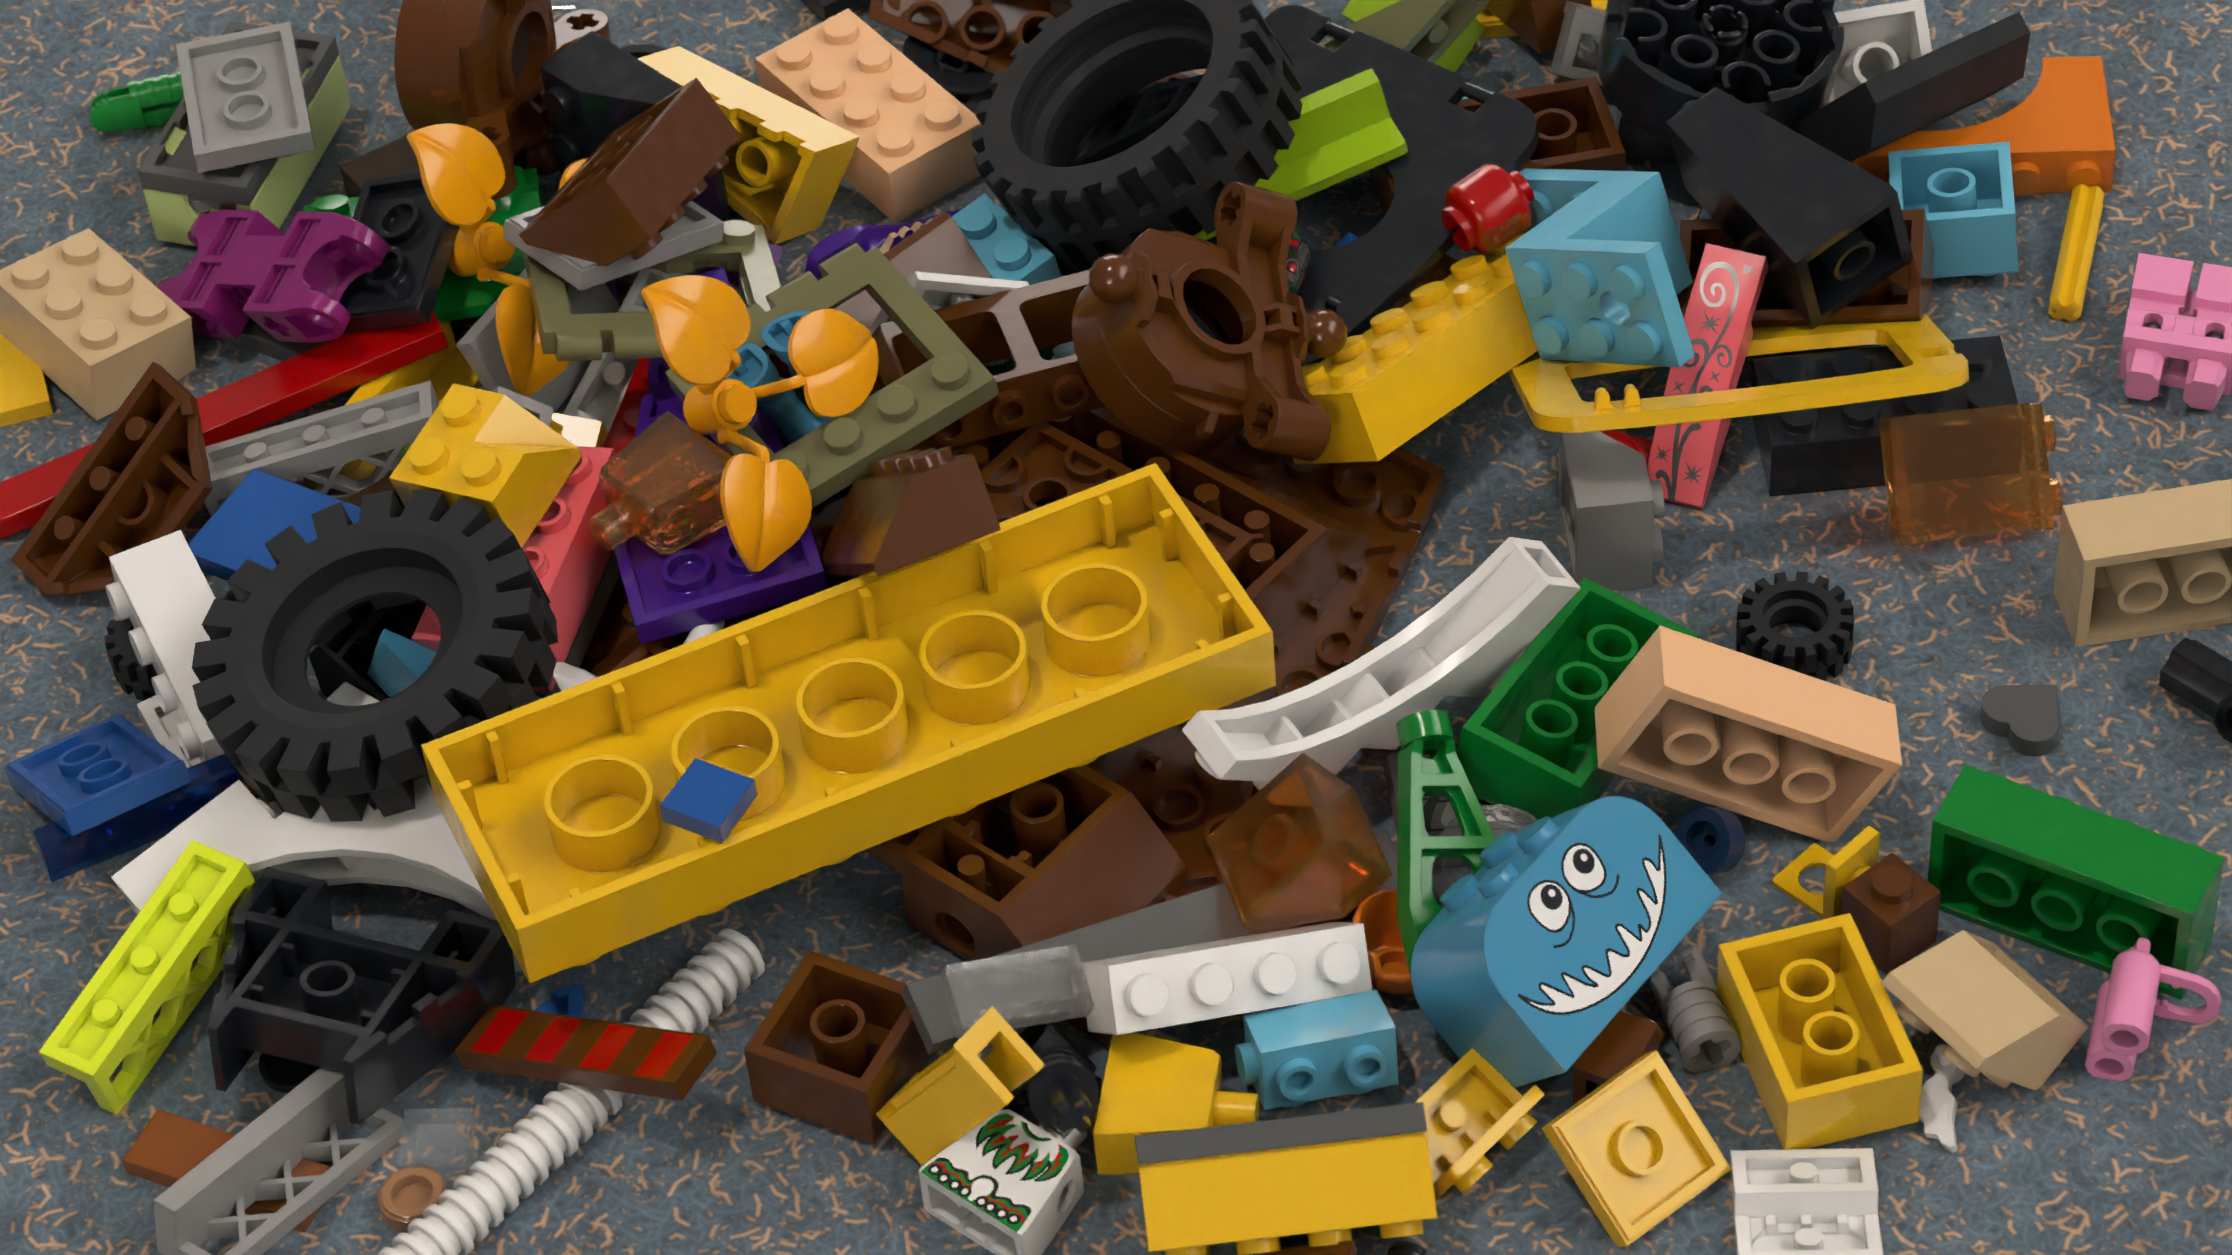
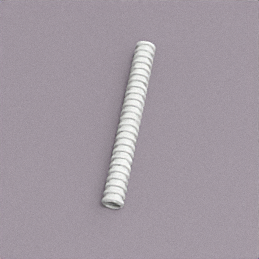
(573, 1110)

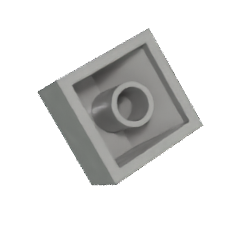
(1609, 511)

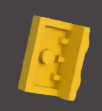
(1467, 1116)

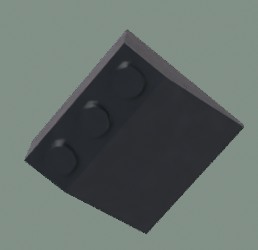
(596, 90)

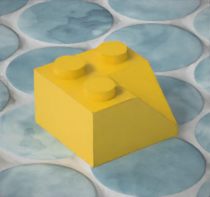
(489, 454)

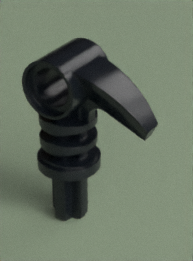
(1064, 1089)

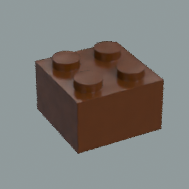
(835, 1047)

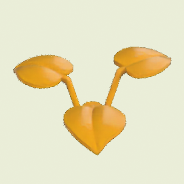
(459, 177)
(836, 363)

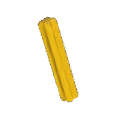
(2076, 253)

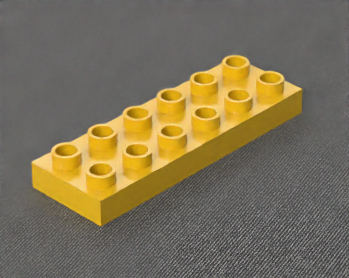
(851, 716)

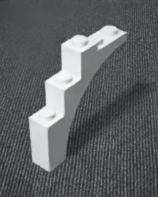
(1443, 653)
(394, 850)

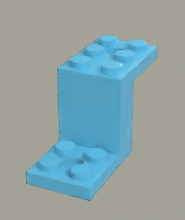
(1602, 269)

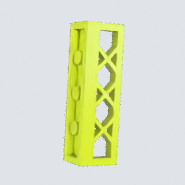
(151, 970)

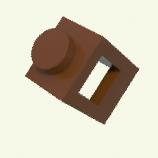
(1614, 1049)

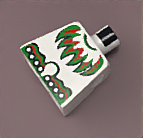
(1006, 1183)

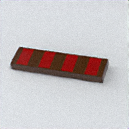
(586, 1052)

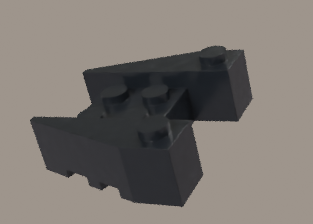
(346, 998)

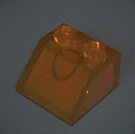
(1299, 850)

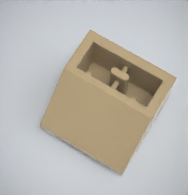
(1986, 1011)

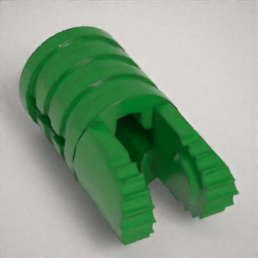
(138, 104)

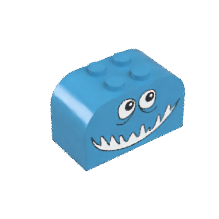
(1556, 935)

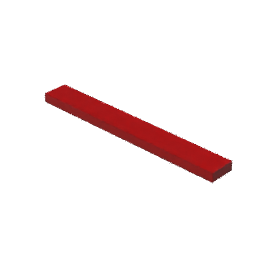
(249, 404)

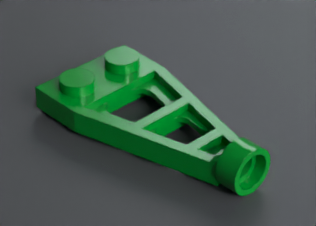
(1418, 777)

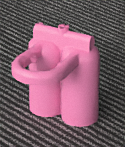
(2128, 1005)

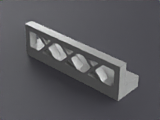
(324, 442)
(258, 1167)

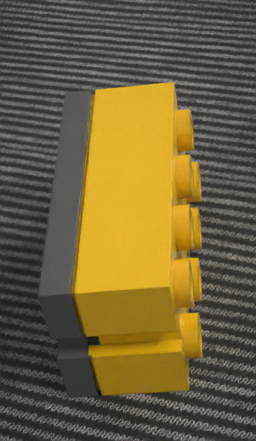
(1287, 1180)

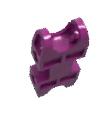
(275, 278)

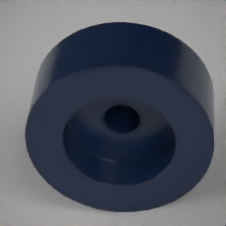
(1712, 838)

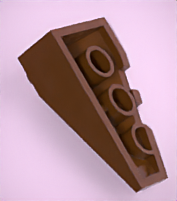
(969, 29)

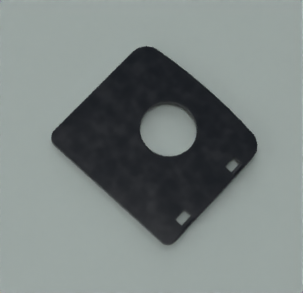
(1442, 149)

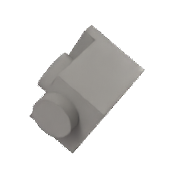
(1578, 23)

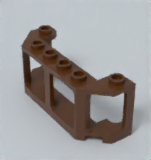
(1000, 328)

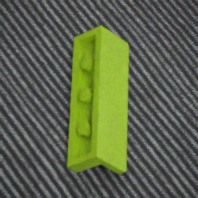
(1335, 138)

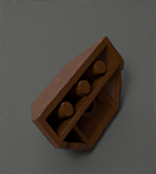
(129, 489)

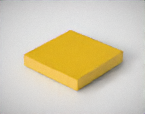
(1636, 1149)

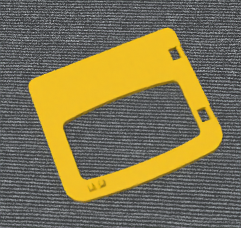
(1919, 345)

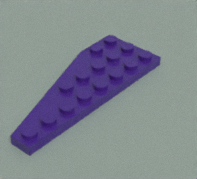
(707, 577)

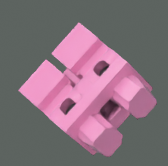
(2178, 332)

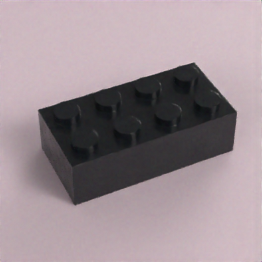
(1842, 443)

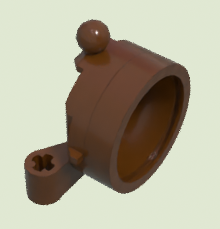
(482, 71)
(1175, 379)

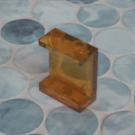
(1969, 472)

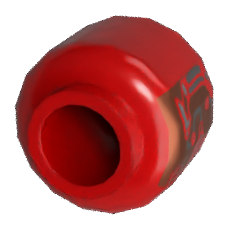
(1488, 208)

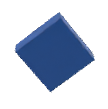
(708, 800)

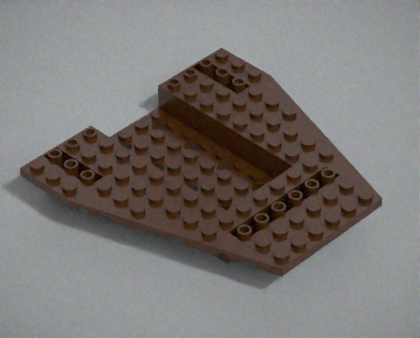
(1130, 830)

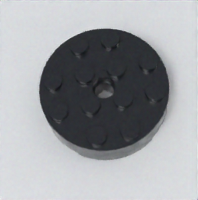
(1758, 51)

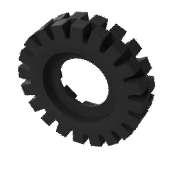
(335, 754)

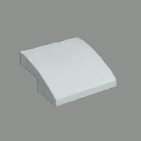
(1805, 1202)

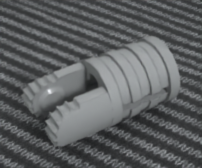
(1696, 1015)

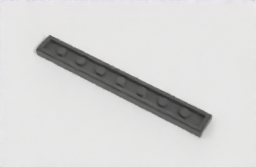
(1178, 922)

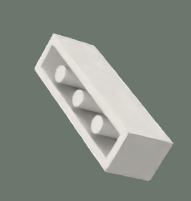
(167, 603)
(1227, 977)

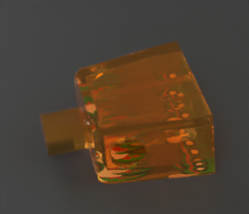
(661, 489)

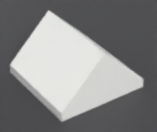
(1879, 41)

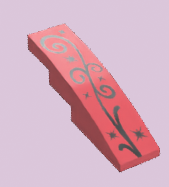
(1720, 334)

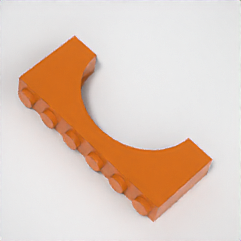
(2054, 135)

